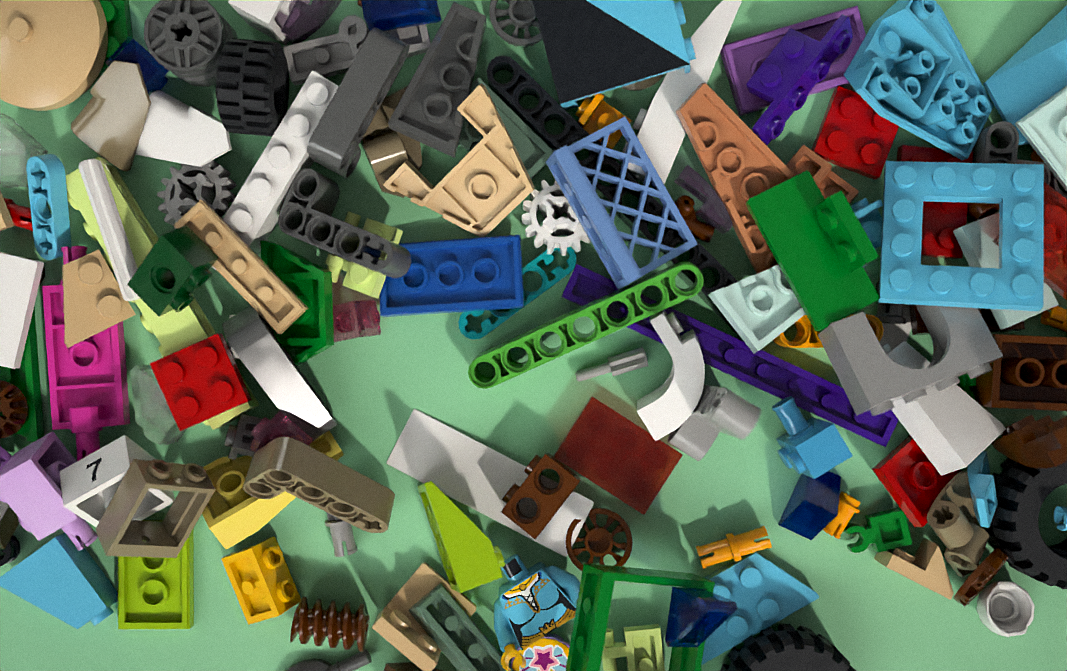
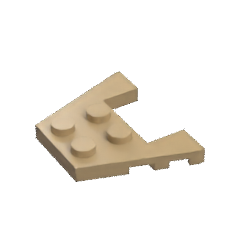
(483, 184)

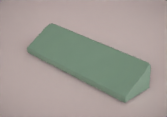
(455, 632)

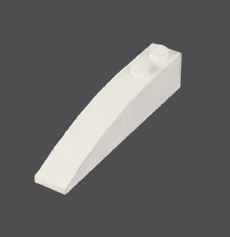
(659, 125)

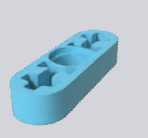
(48, 183)

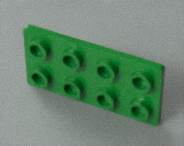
(817, 248)

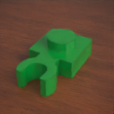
(883, 529)

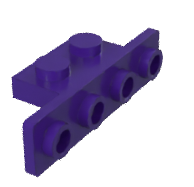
(792, 73)

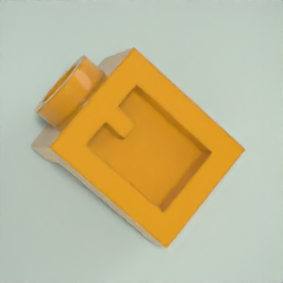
(598, 114)

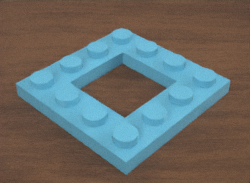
(1020, 275)

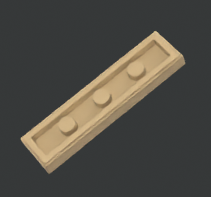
(244, 268)

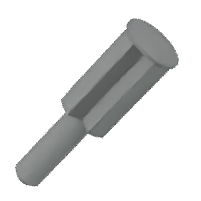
(616, 365)

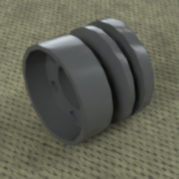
(193, 57)

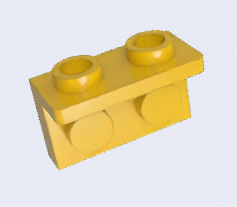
(261, 581)

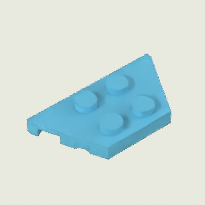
(762, 596)

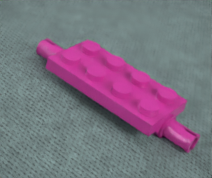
(86, 378)

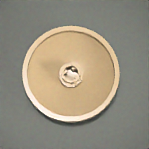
(50, 51)

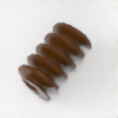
(330, 624)

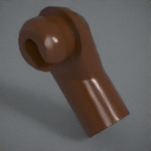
(698, 229)

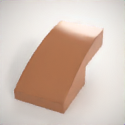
(820, 169)

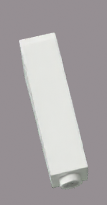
(945, 422)

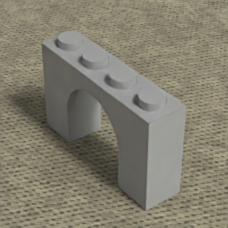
(874, 380)

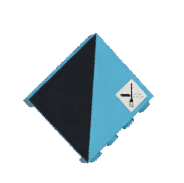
(610, 43)

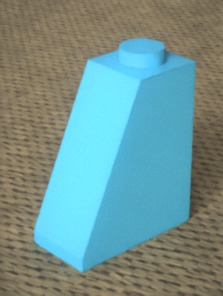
(63, 583)

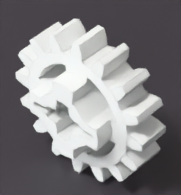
(550, 205)

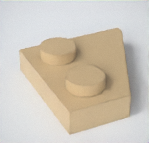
(91, 298)

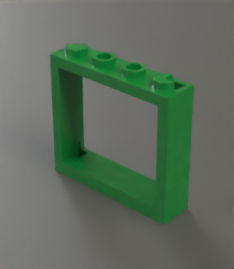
(594, 609)

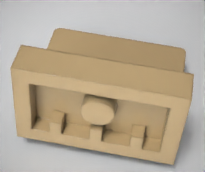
(403, 630)

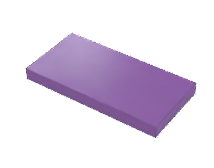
(746, 55)

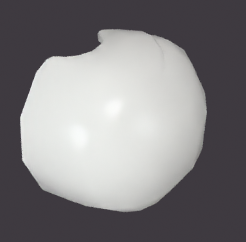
(1005, 608)

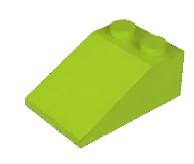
(463, 547)

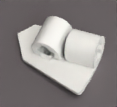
(181, 133)

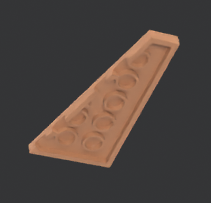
(735, 164)

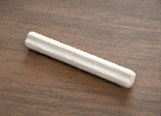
(109, 225)

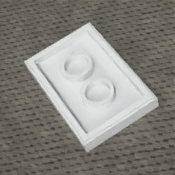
(18, 295)

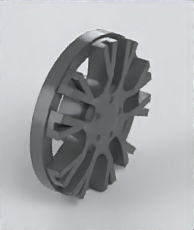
(521, 16)

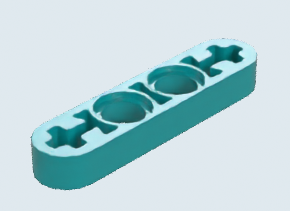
(529, 296)

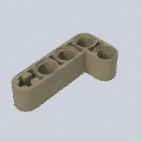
(320, 481)

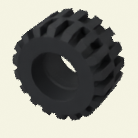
(252, 86)

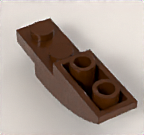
(1035, 442)

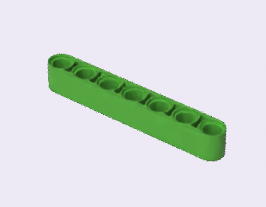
(571, 338)

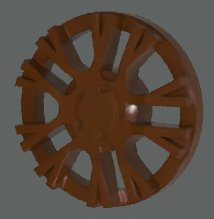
(599, 540)
(978, 578)

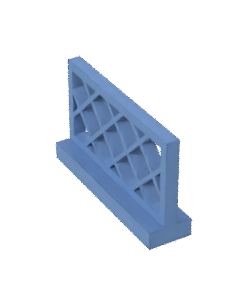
(592, 212)

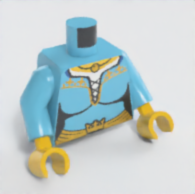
(531, 605)

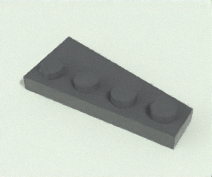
(442, 83)

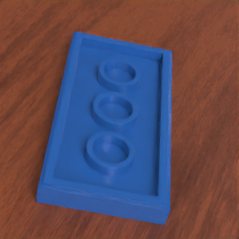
(457, 277)

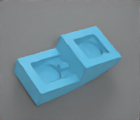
(982, 489)

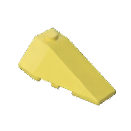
(233, 512)

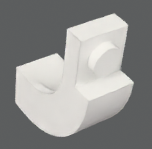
(679, 395)

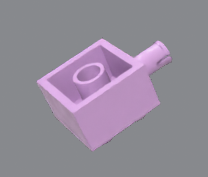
(33, 491)

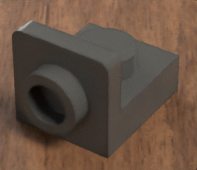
(240, 437)

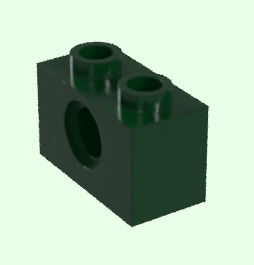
(173, 271)

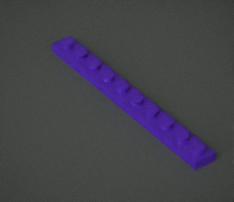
(738, 361)

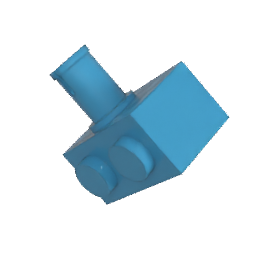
(808, 445)

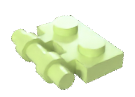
(357, 276)
(641, 649)

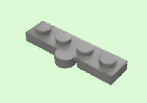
(336, 52)

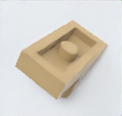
(924, 568)

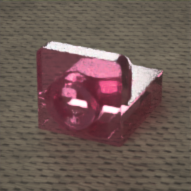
(355, 320)
(277, 427)

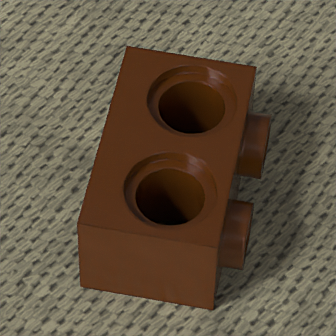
(547, 499)

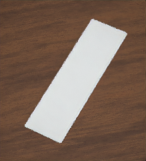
(479, 477)

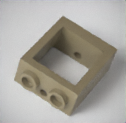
(164, 539)

